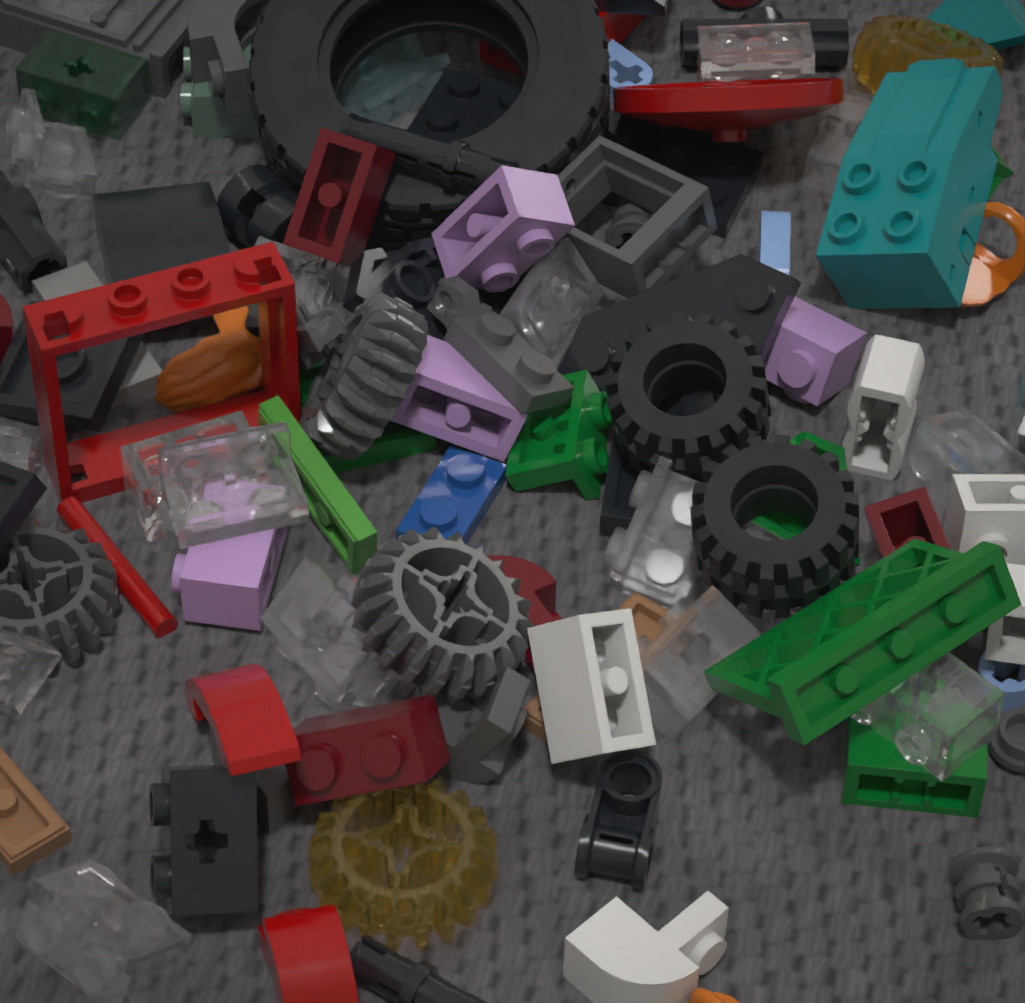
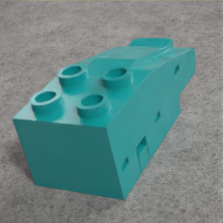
(914, 188)

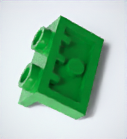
(564, 442)

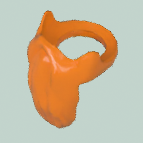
(989, 274)
(214, 368)

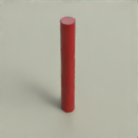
(129, 581)

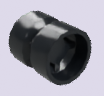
(257, 205)

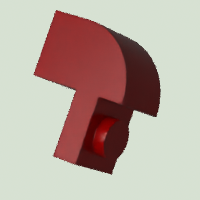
(308, 956)

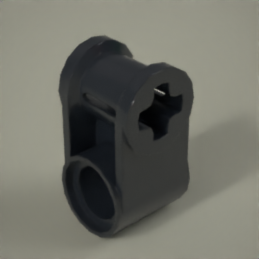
(620, 828)

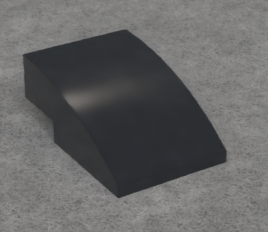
(157, 229)

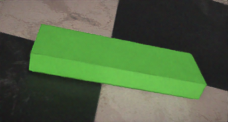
(327, 497)

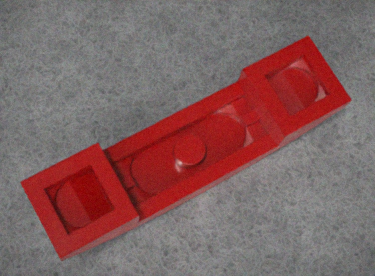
(245, 716)

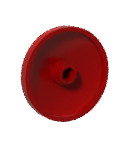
(728, 106)

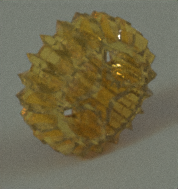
(895, 41)
(440, 880)

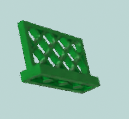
(868, 635)

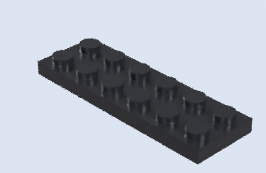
(471, 101)

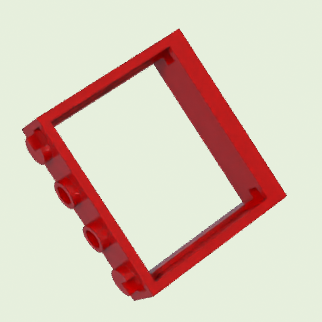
(148, 305)

